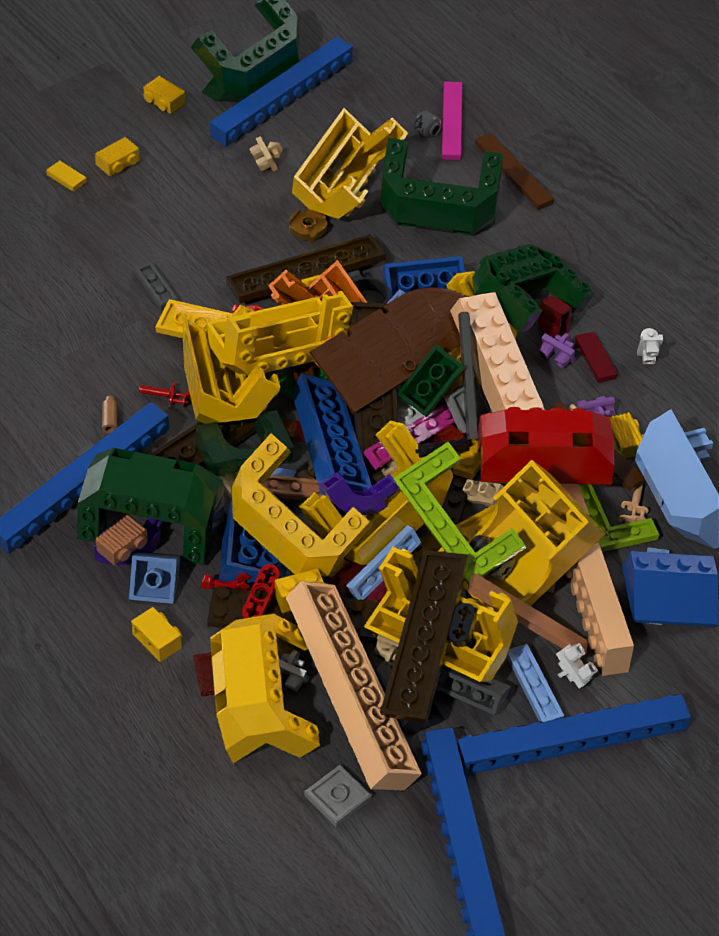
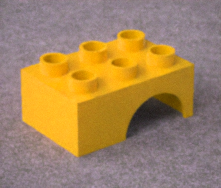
(549, 525)

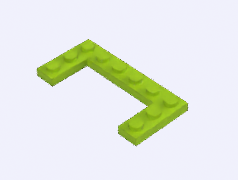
(413, 486)
(619, 535)

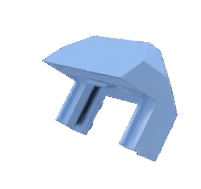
(678, 479)

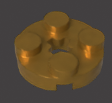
(307, 232)

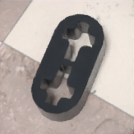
(466, 626)

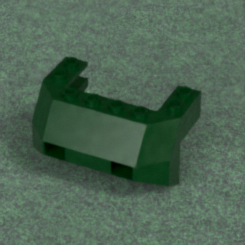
(243, 75)
(436, 204)
(154, 490)

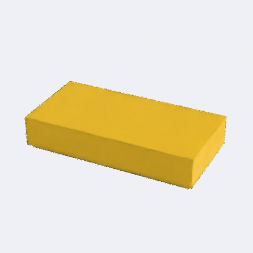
(66, 176)

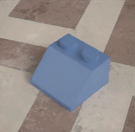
(154, 577)

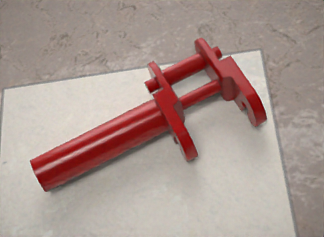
(170, 393)

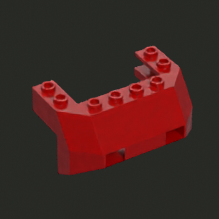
(550, 444)

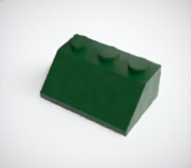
(431, 380)

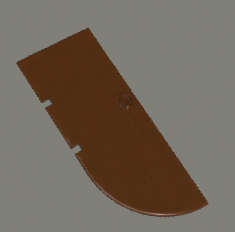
(388, 345)

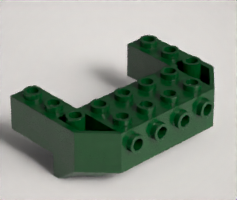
(536, 273)

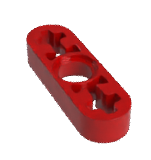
(259, 584)

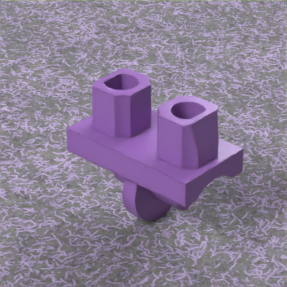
(559, 346)
(601, 405)

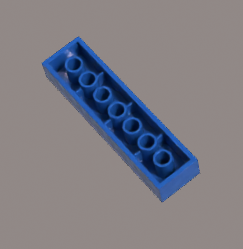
(329, 432)

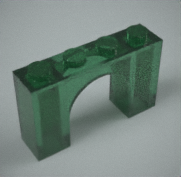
(225, 459)

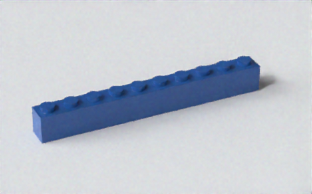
(281, 91)
(65, 487)
(573, 734)
(462, 834)

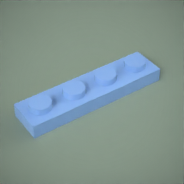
(370, 576)
(534, 684)

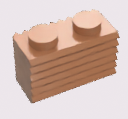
(121, 540)

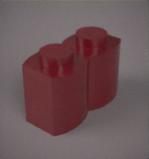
(554, 317)

